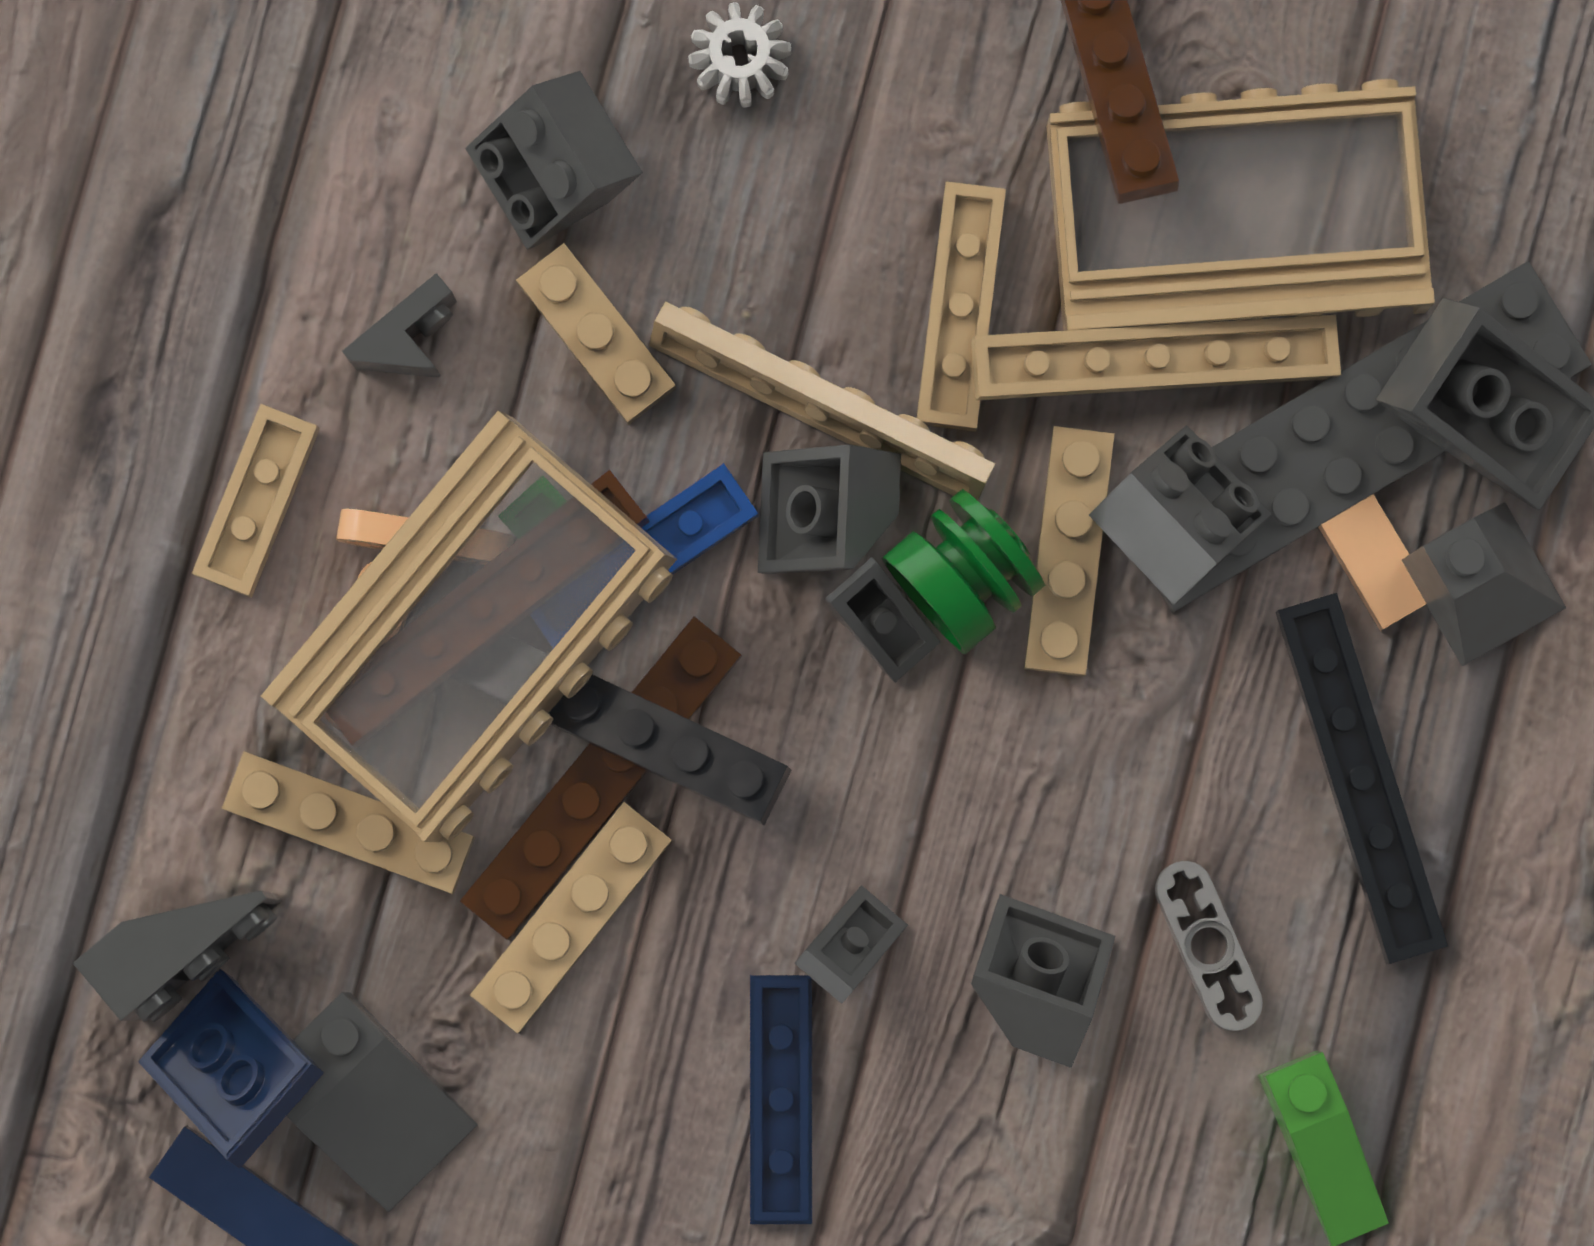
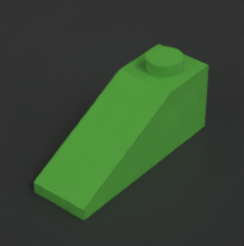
(1324, 1146)

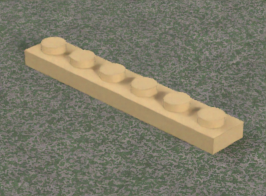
(1155, 357)
(817, 402)

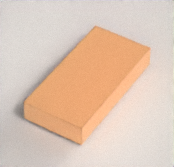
(1373, 561)

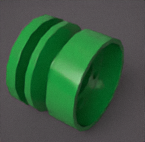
(964, 571)

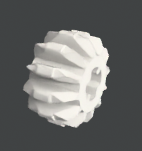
(756, 40)

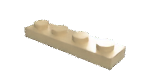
(960, 303)
(1068, 551)
(342, 822)
(571, 918)

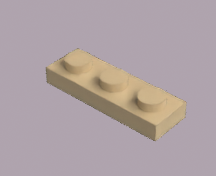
(596, 334)
(256, 500)

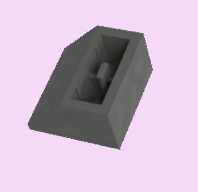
(553, 158)
(1179, 514)

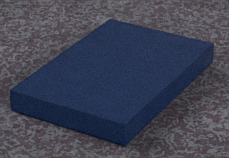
(230, 1068)

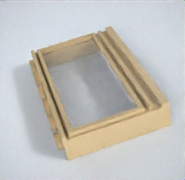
(1273, 215)
(470, 629)

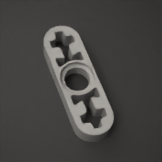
(1213, 994)

